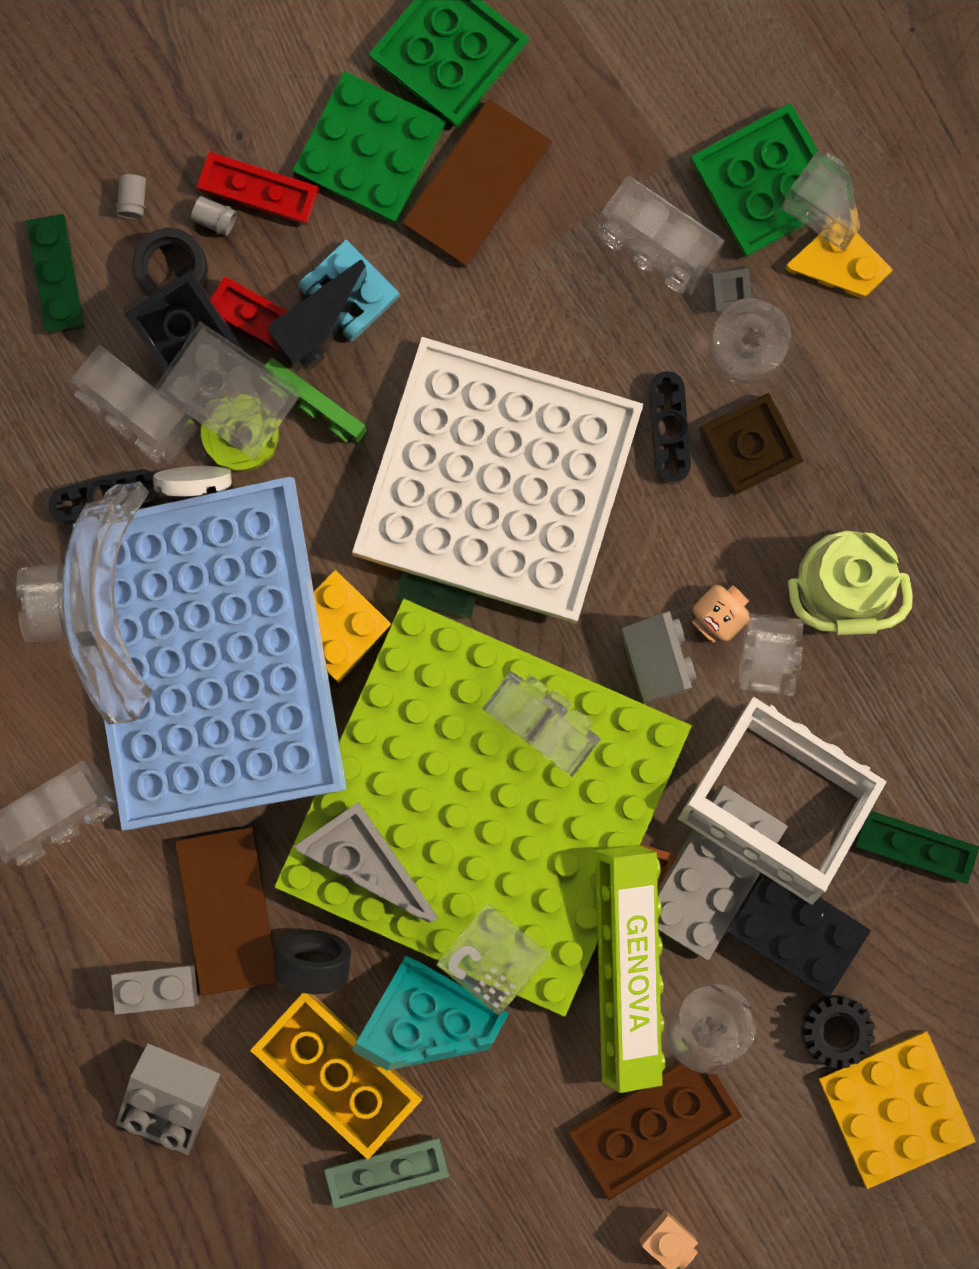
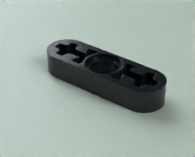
(657, 400)
(91, 487)

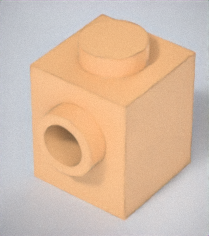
(669, 1242)

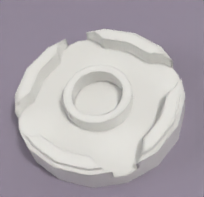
(192, 480)

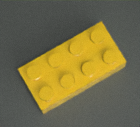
(315, 1058)

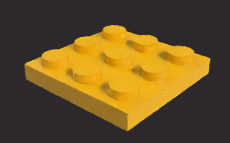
(896, 1109)

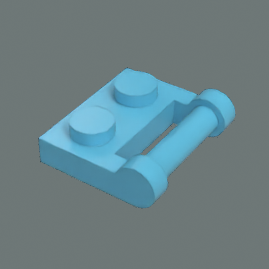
(373, 297)

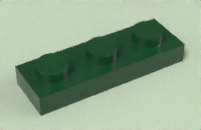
(55, 274)
(917, 847)

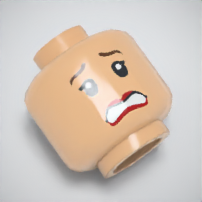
(721, 613)

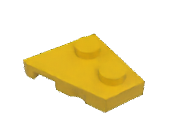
(854, 271)

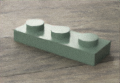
(386, 1172)

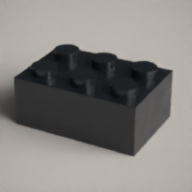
(172, 312)
(800, 938)

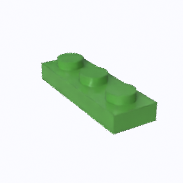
(316, 404)

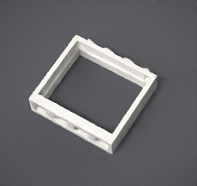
(753, 846)

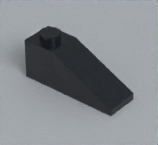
(313, 323)

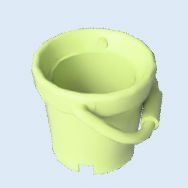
(849, 584)

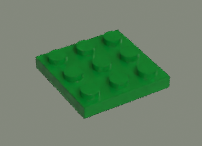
(449, 53)
(369, 147)
(752, 176)

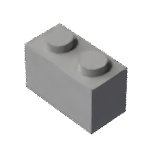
(155, 989)

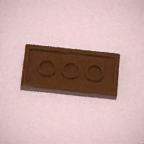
(477, 183)
(227, 911)
(652, 1127)

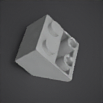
(657, 658)
(167, 1099)

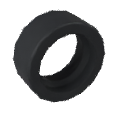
(161, 238)
(307, 977)

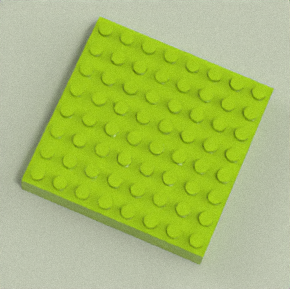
(479, 807)

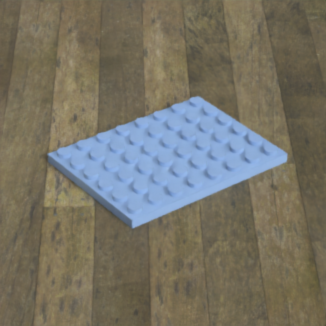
(232, 646)

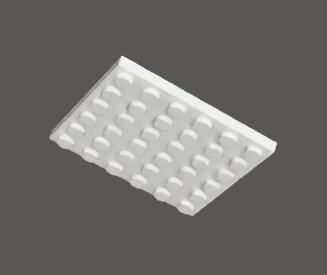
(498, 480)

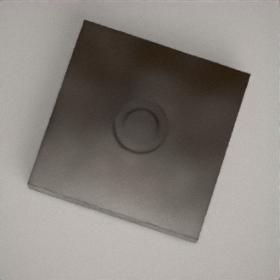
(751, 444)

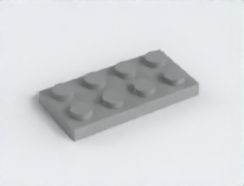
(710, 882)

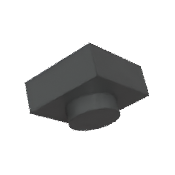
(728, 286)

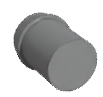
(131, 196)
(213, 216)

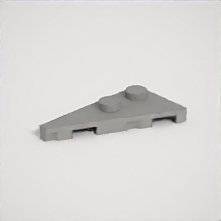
(360, 853)

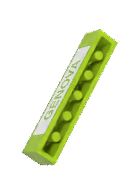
(629, 967)

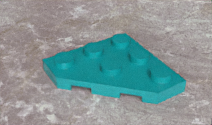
(426, 1020)

